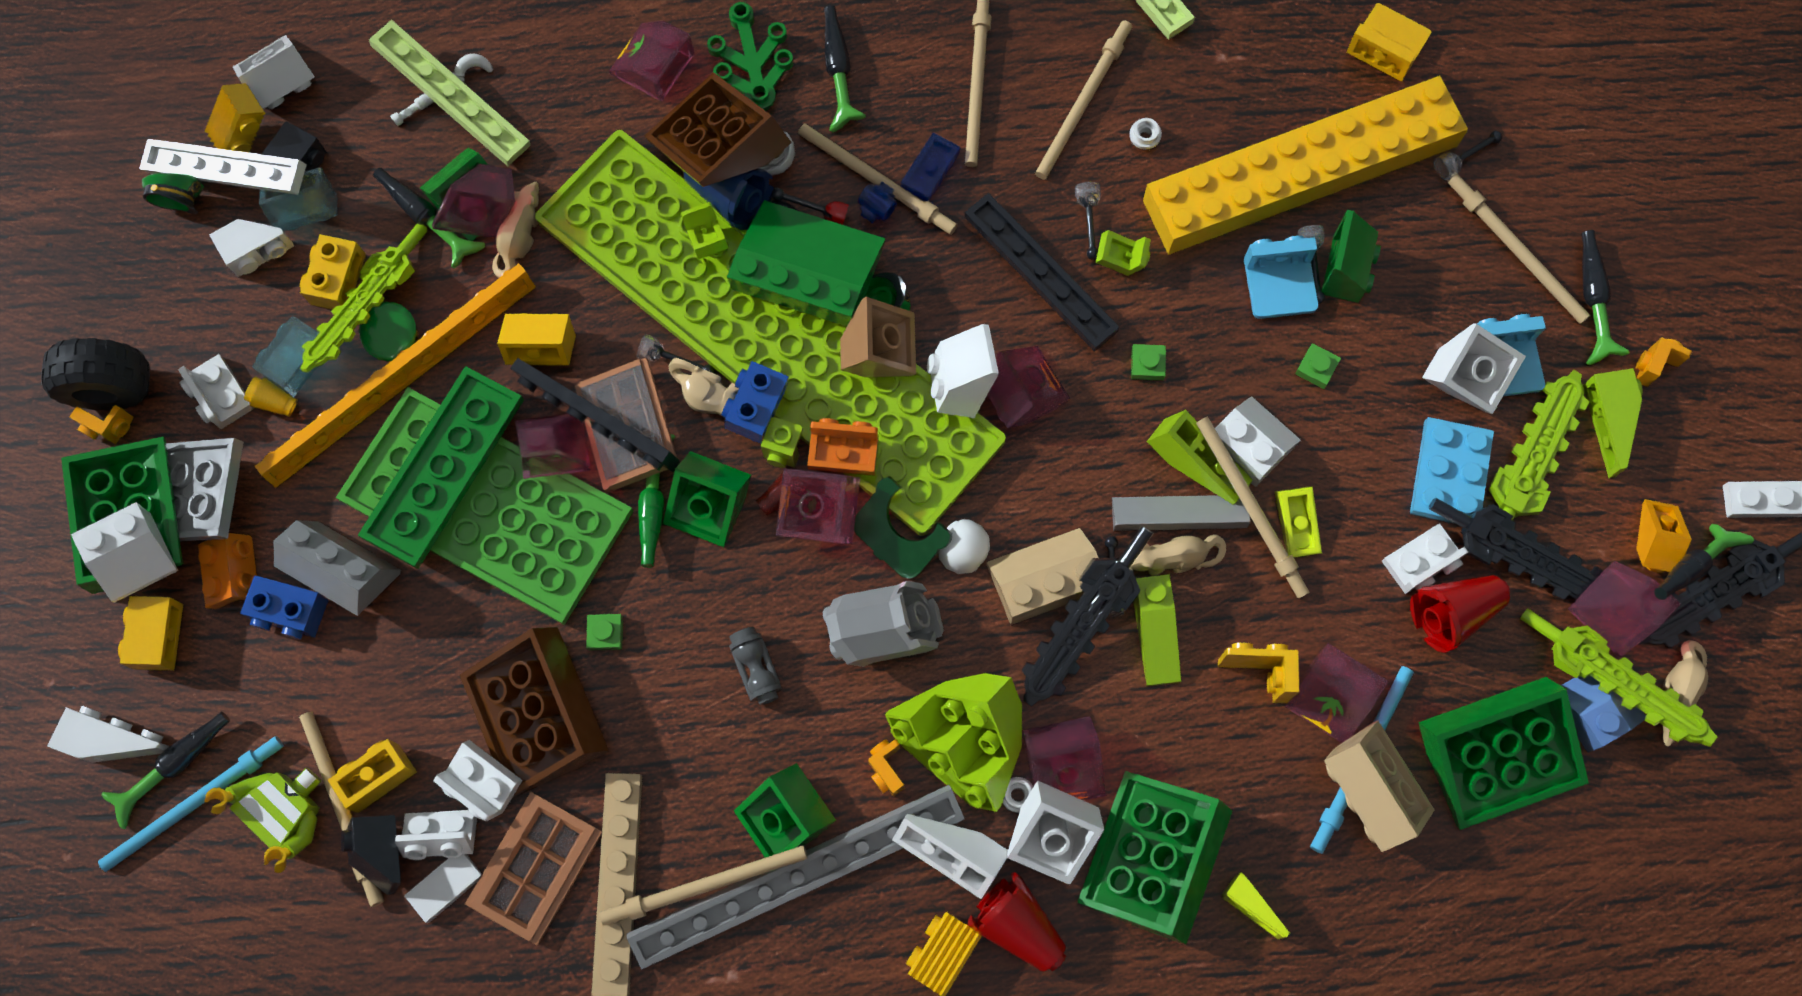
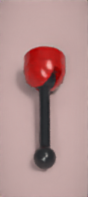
(833, 211)

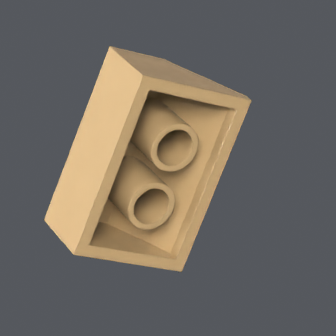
(1041, 575)
(1379, 787)

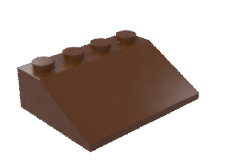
(718, 133)
(534, 709)

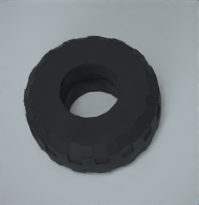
(95, 374)

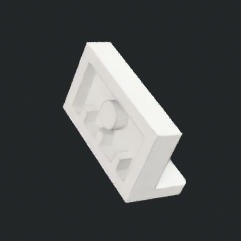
(216, 391)
(1424, 558)
(478, 782)
(437, 834)

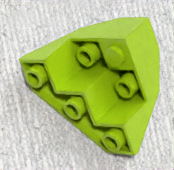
(965, 735)

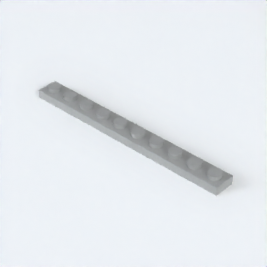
(768, 890)

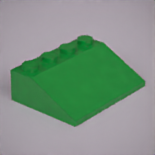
(805, 263)
(112, 479)
(1505, 751)
(1156, 856)

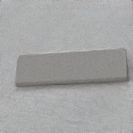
(1177, 513)

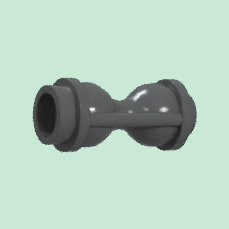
(748, 649)

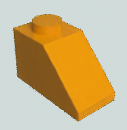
(1661, 536)

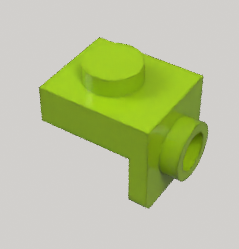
(704, 230)
(1123, 253)
(781, 443)

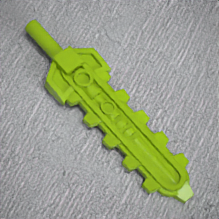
(378, 274)
(1522, 487)
(1586, 653)

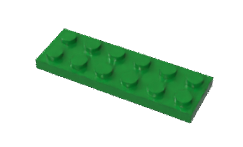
(441, 467)

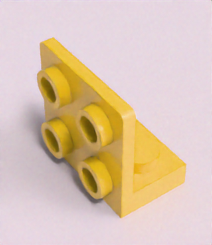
(1388, 41)
(1284, 664)

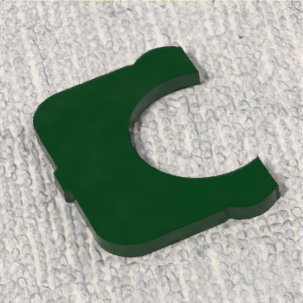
(901, 554)

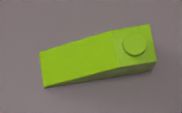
(1615, 411)
(1185, 449)
(1157, 630)

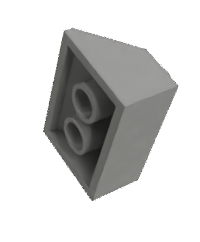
(332, 565)

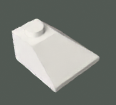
(1475, 368)

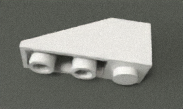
(95, 740)

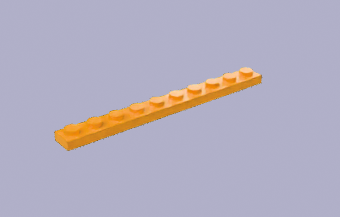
(395, 376)

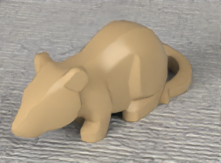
(514, 233)
(701, 388)
(1179, 554)
(1688, 678)

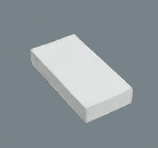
(443, 887)

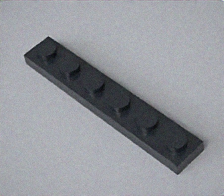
(1041, 272)
(603, 422)

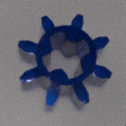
(877, 202)

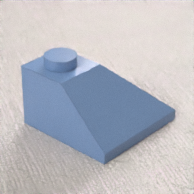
(1599, 715)

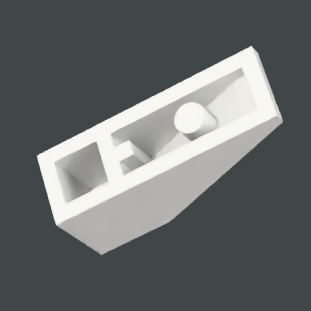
(954, 851)

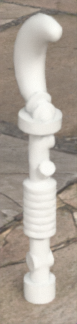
(461, 67)

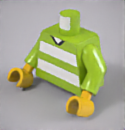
(274, 810)

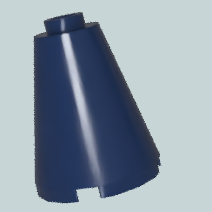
(737, 197)

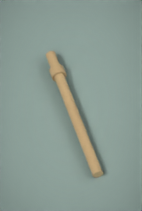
(981, 25)
(1111, 51)
(1476, 203)
(926, 210)
(1285, 564)
(343, 815)
(638, 906)

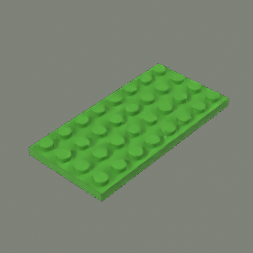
(518, 534)

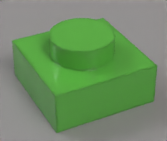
(1148, 362)
(1318, 366)
(604, 632)

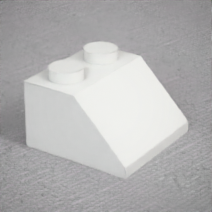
(274, 72)
(963, 371)
(1256, 439)
(125, 552)
(1055, 832)

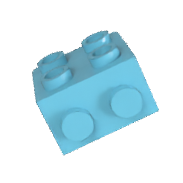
(1281, 277)
(1521, 335)

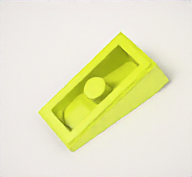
(1299, 521)
(1246, 899)

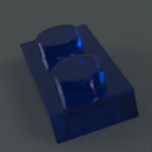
(930, 167)

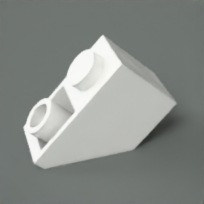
(249, 244)

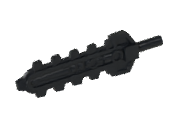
(1492, 537)
(1750, 570)
(1106, 587)

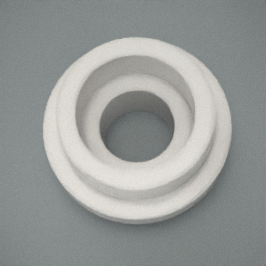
(1149, 126)
(1016, 783)

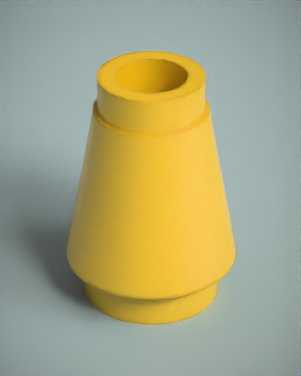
(269, 397)

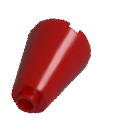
(1457, 609)
(1019, 925)

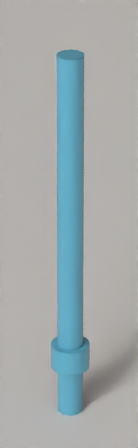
(248, 763)
(1332, 817)

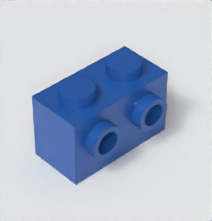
(755, 401)
(284, 607)

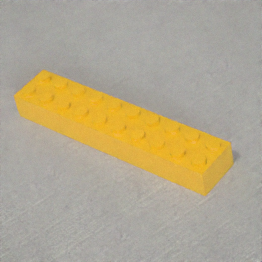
(1304, 164)

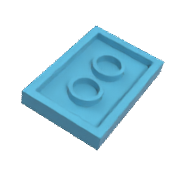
(1451, 467)

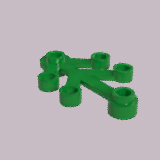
(751, 60)

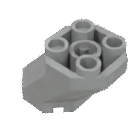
(883, 624)

